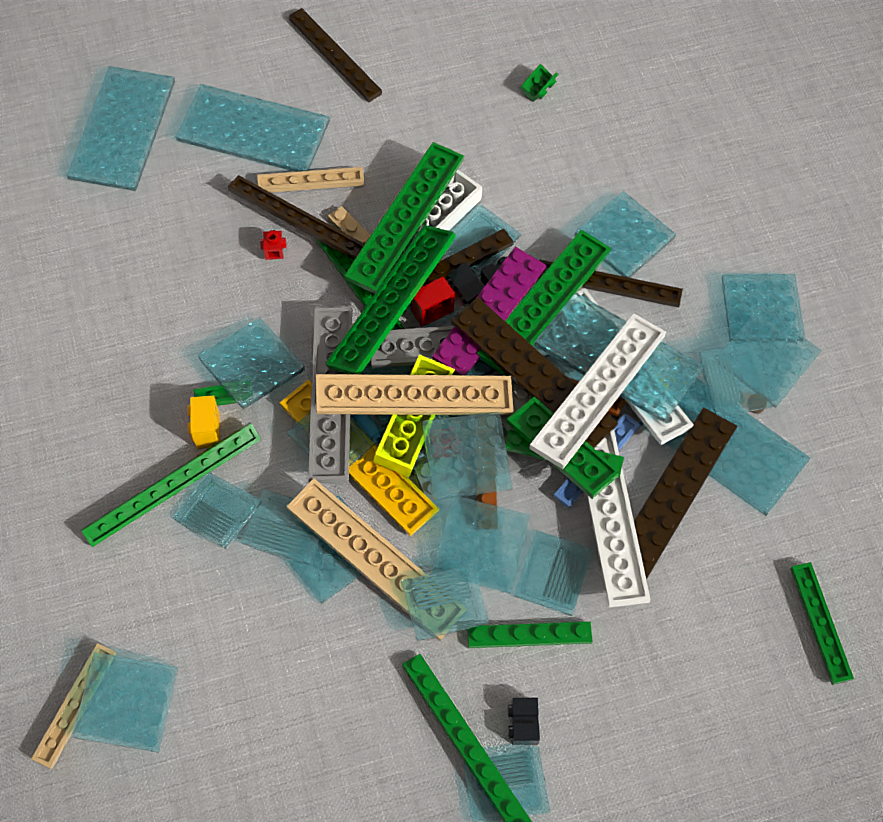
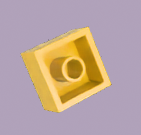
(204, 421)

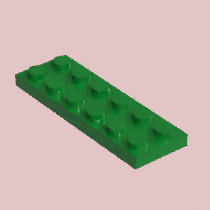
(587, 466)

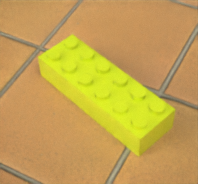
(405, 432)

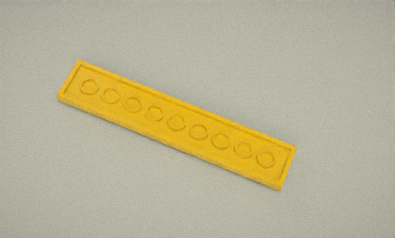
(388, 488)

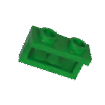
(538, 82)

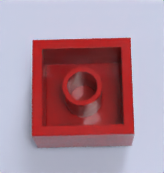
(433, 302)

